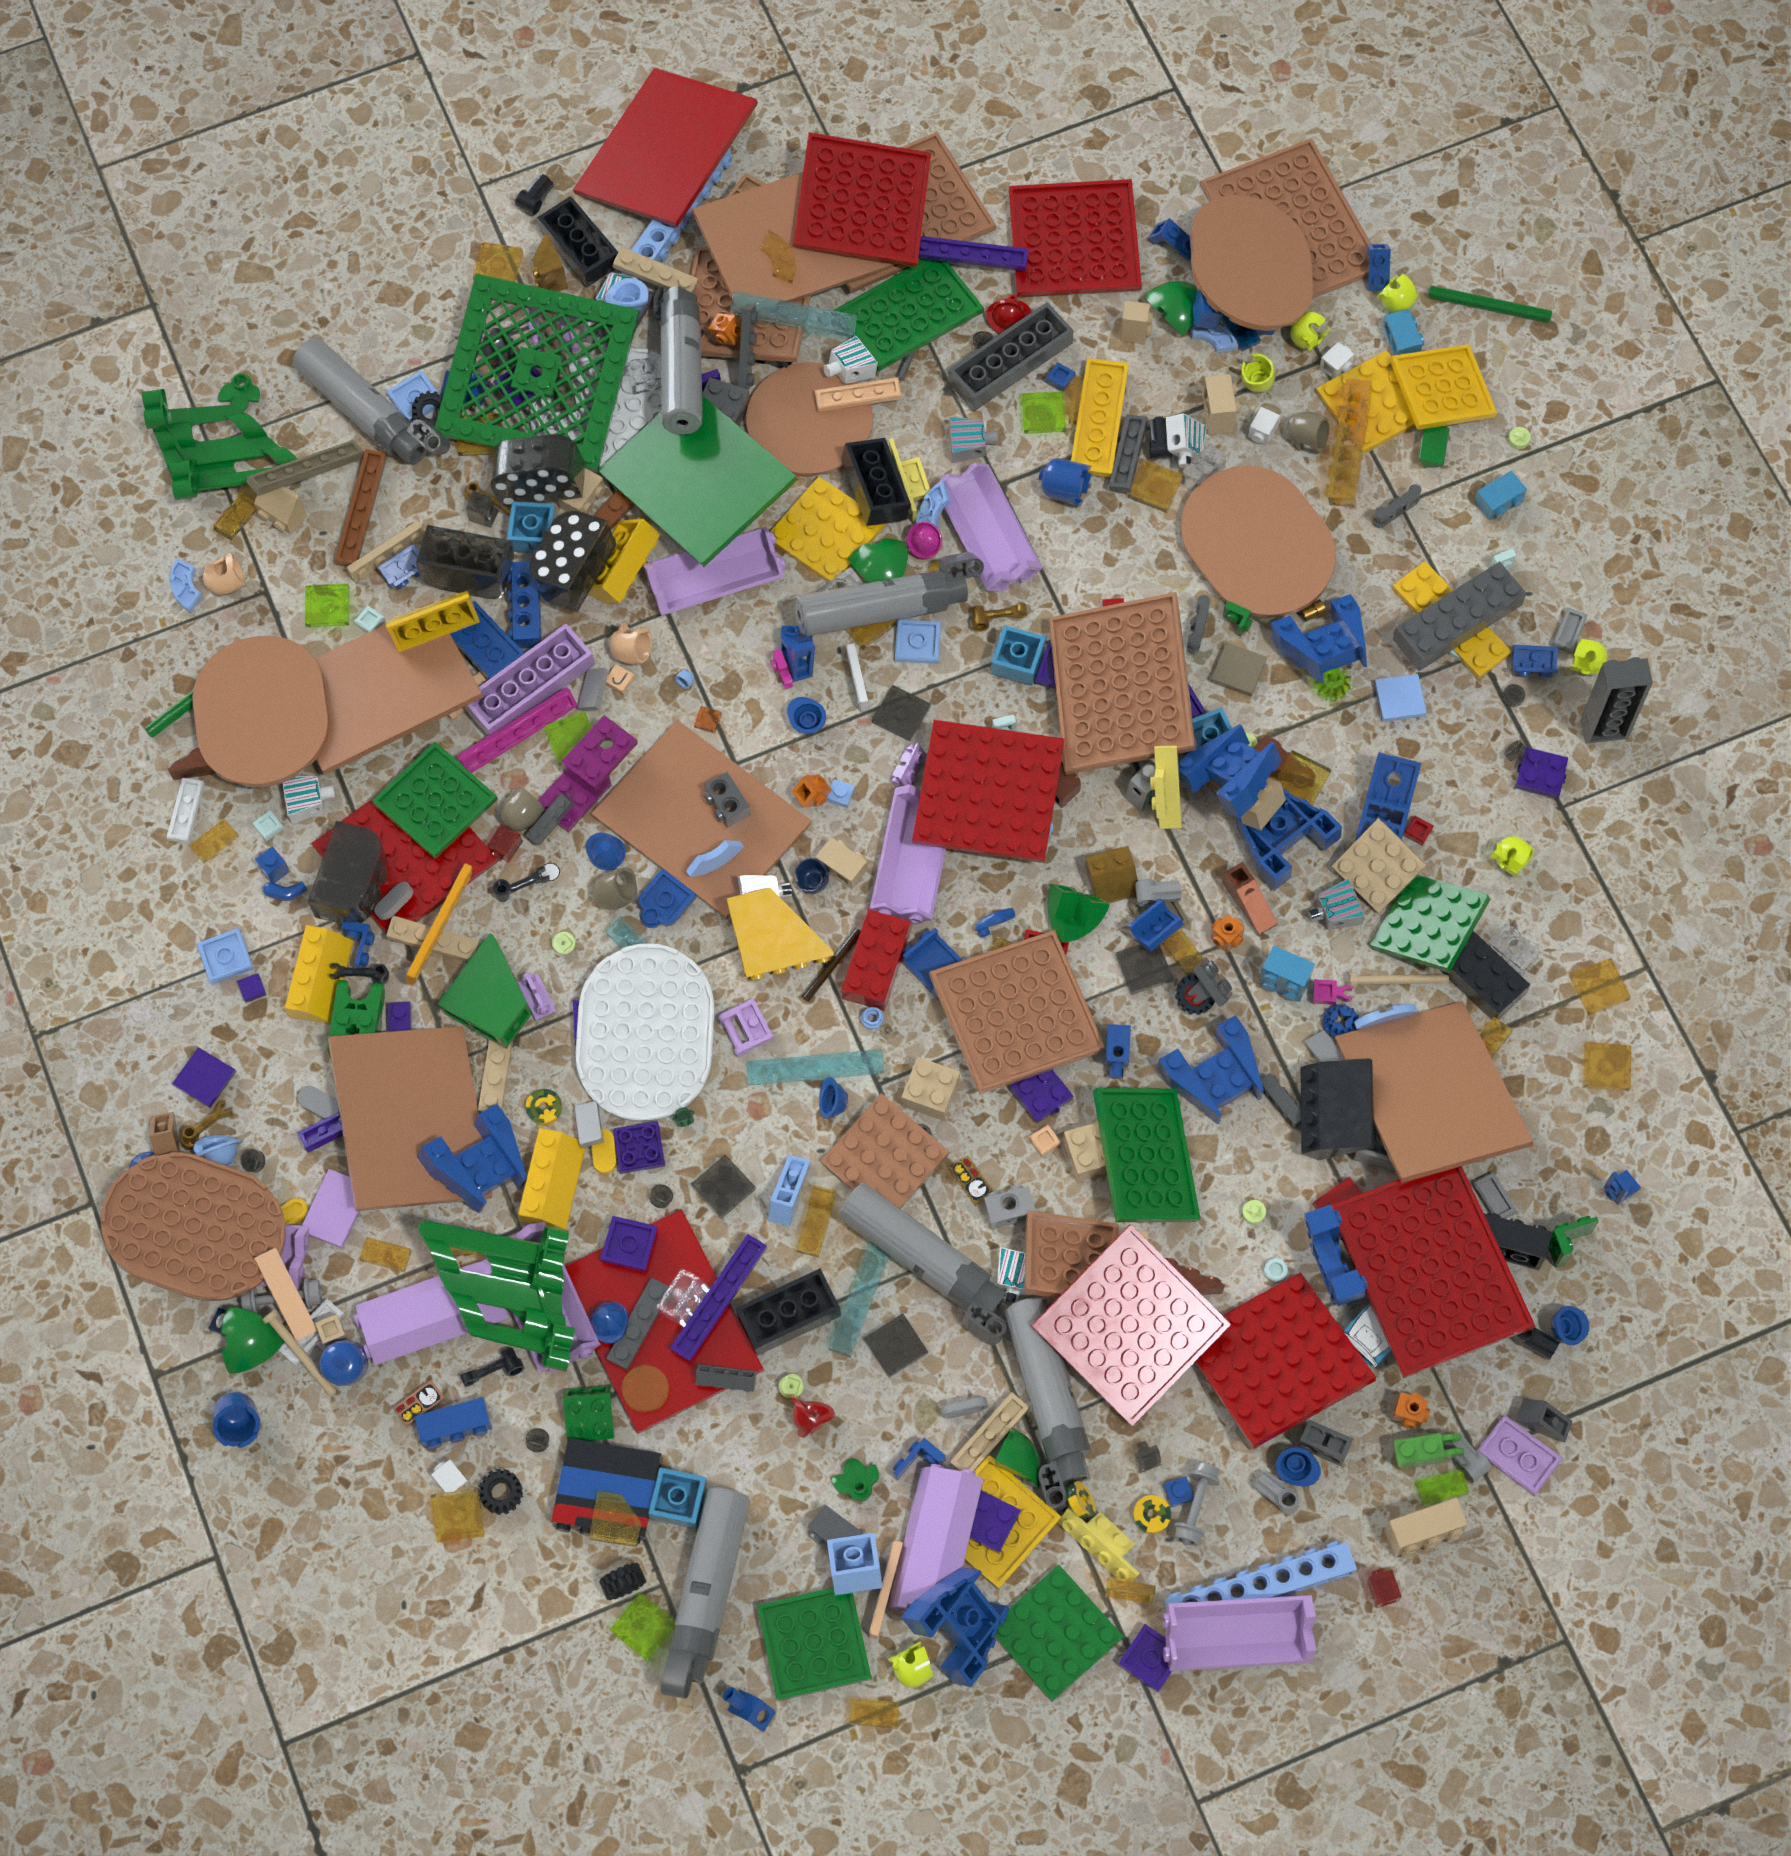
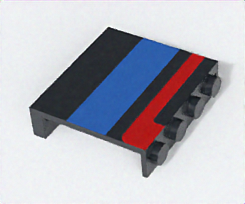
(603, 1468)

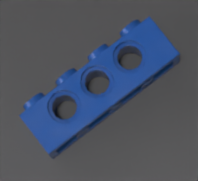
(528, 635)

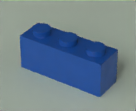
(453, 1423)

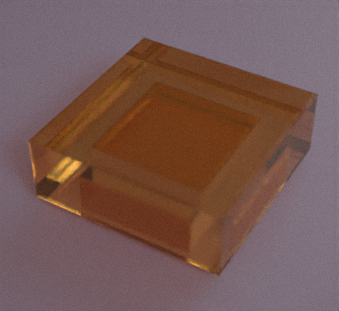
(708, 719)

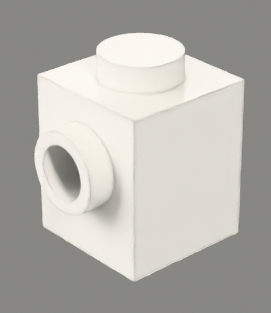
(1337, 360)

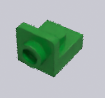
(1238, 614)

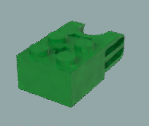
(356, 1016)

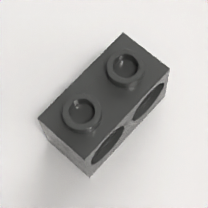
(730, 798)
(1325, 1442)

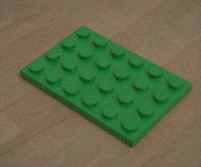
(911, 310)
(1146, 1155)

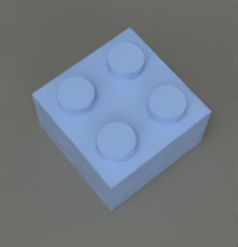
(854, 1564)

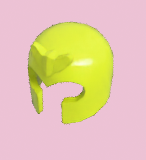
(1399, 299)
(1304, 335)
(1258, 375)
(1589, 657)
(1513, 854)
(912, 1666)

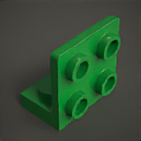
(1560, 1242)
(588, 1413)

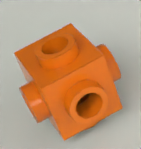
(726, 329)
(812, 790)
(1229, 938)
(1403, 1412)

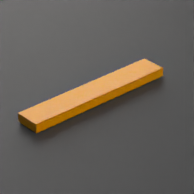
(438, 925)

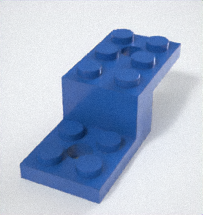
(1389, 801)

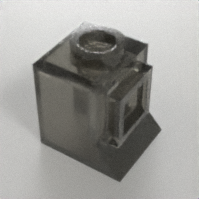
(481, 509)

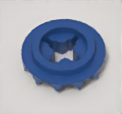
(1331, 1015)

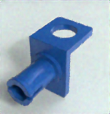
(748, 1707)

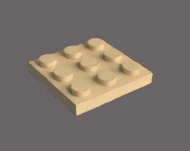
(1379, 865)

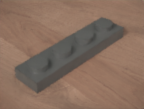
(748, 339)
(1128, 453)
(638, 1325)

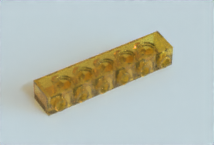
(1346, 494)

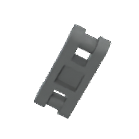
(1397, 507)
(1198, 624)

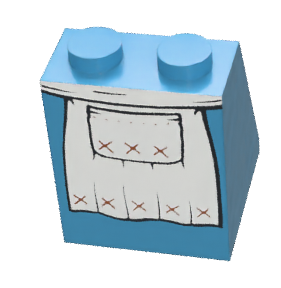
(1368, 1337)

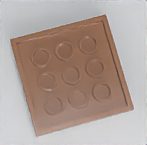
(886, 1153)
(1061, 1249)

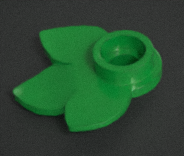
(239, 394)
(856, 1476)

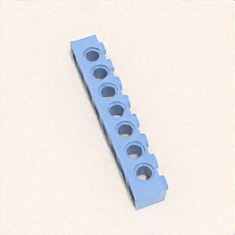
(670, 234)
(1337, 1552)

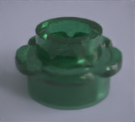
(683, 1117)

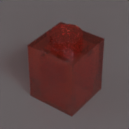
(504, 843)
(1383, 1587)

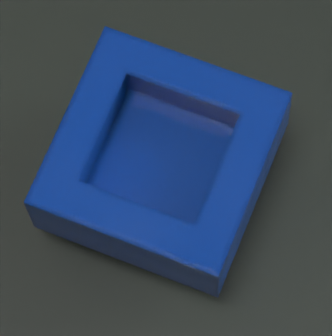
(1060, 376)
(1178, 1491)

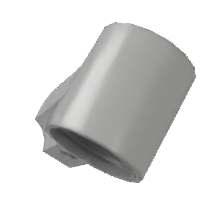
(1150, 892)
(1472, 1463)
(1276, 1492)

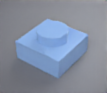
(841, 793)

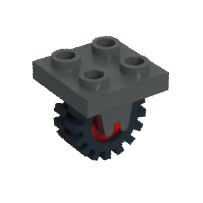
(1203, 988)

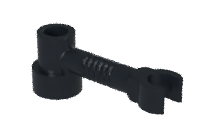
(504, 886)
(364, 972)
(509, 1361)

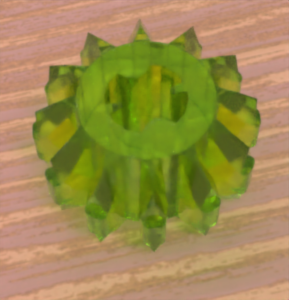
(1340, 686)

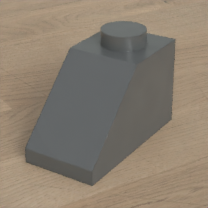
(1544, 1419)
(829, 1526)

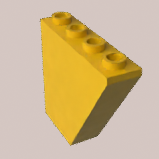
(772, 935)

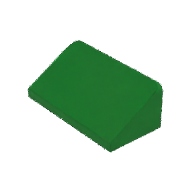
(1434, 446)

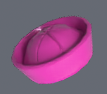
(924, 540)

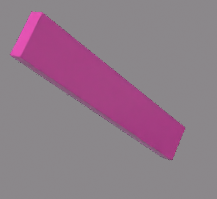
(517, 730)

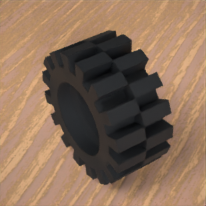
(423, 400)
(507, 1504)
(622, 1581)

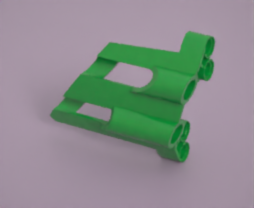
(209, 463)
(523, 1280)

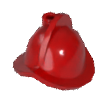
(1006, 313)
(810, 1415)

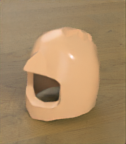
(224, 576)
(631, 646)

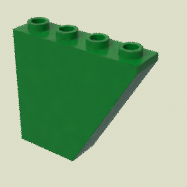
(487, 996)

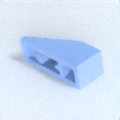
(788, 1190)

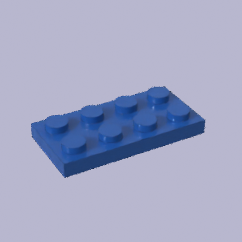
(487, 644)

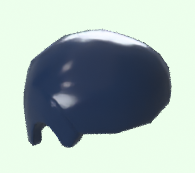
(812, 876)

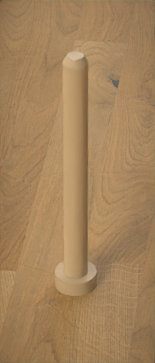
(1396, 979)
(299, 1352)

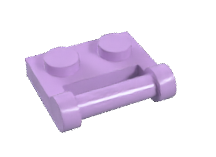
(752, 1024)

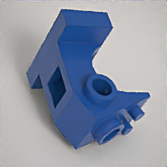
(794, 646)

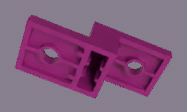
(588, 769)

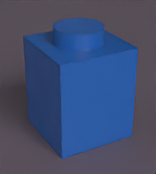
(272, 865)

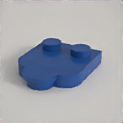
(664, 900)

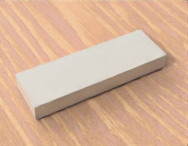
(857, 677)
(185, 810)
(324, 1311)

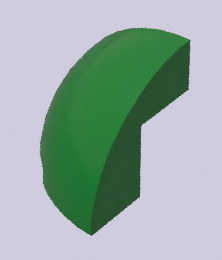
(1175, 303)
(880, 560)
(1073, 912)
(247, 1340)
(1020, 1458)

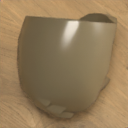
(1309, 429)
(521, 810)
(612, 895)

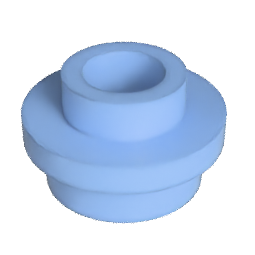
(872, 1011)

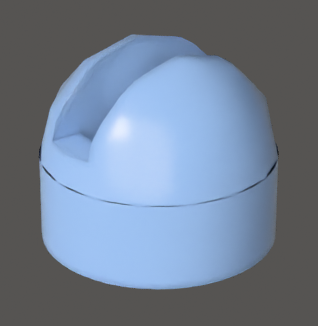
(684, 679)

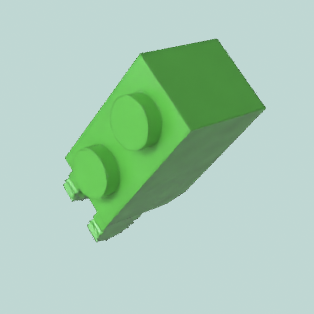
(1425, 1450)

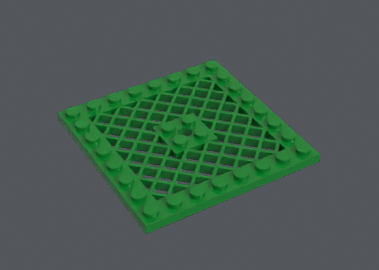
(544, 301)

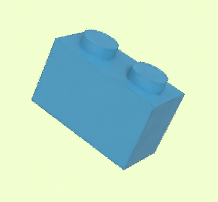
(1402, 332)
(1501, 495)

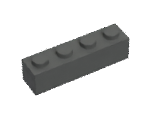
(550, 819)
(1281, 1100)
(726, 1378)

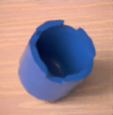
(1065, 480)
(344, 1363)
(235, 1420)

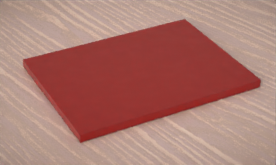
(665, 147)
(1432, 1269)
(724, 1347)

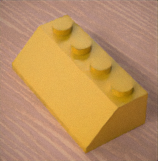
(634, 542)
(432, 621)
(311, 989)
(552, 1179)

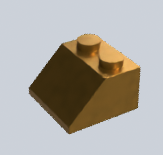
(548, 267)
(1112, 874)

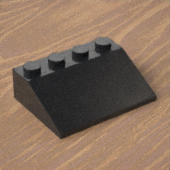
(1336, 1108)

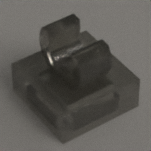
(1147, 1457)

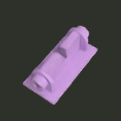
(913, 758)
(536, 996)

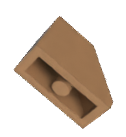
(164, 1134)

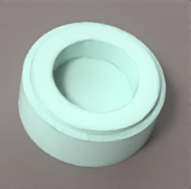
(1275, 1270)

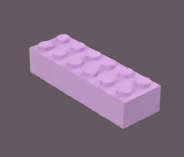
(531, 679)

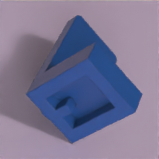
(1173, 235)
(1379, 266)
(361, 931)
(1621, 1186)
(931, 1455)

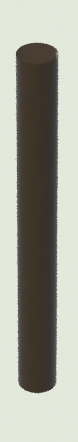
(832, 964)

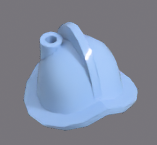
(628, 293)
(218, 1148)

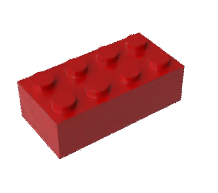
(876, 960)

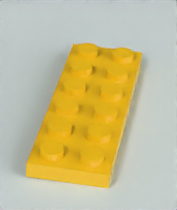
(1100, 415)
(1425, 587)

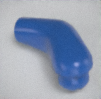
(284, 893)
(994, 919)

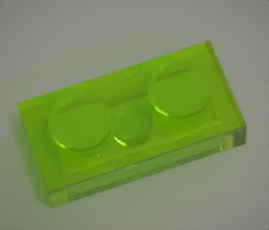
(1442, 1487)

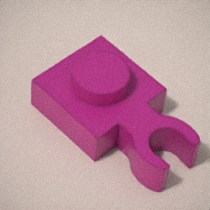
(779, 665)
(1327, 992)

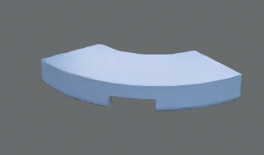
(1219, 337)
(933, 504)
(182, 585)
(715, 859)
(1376, 1017)

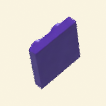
(204, 1077)
(639, 1147)

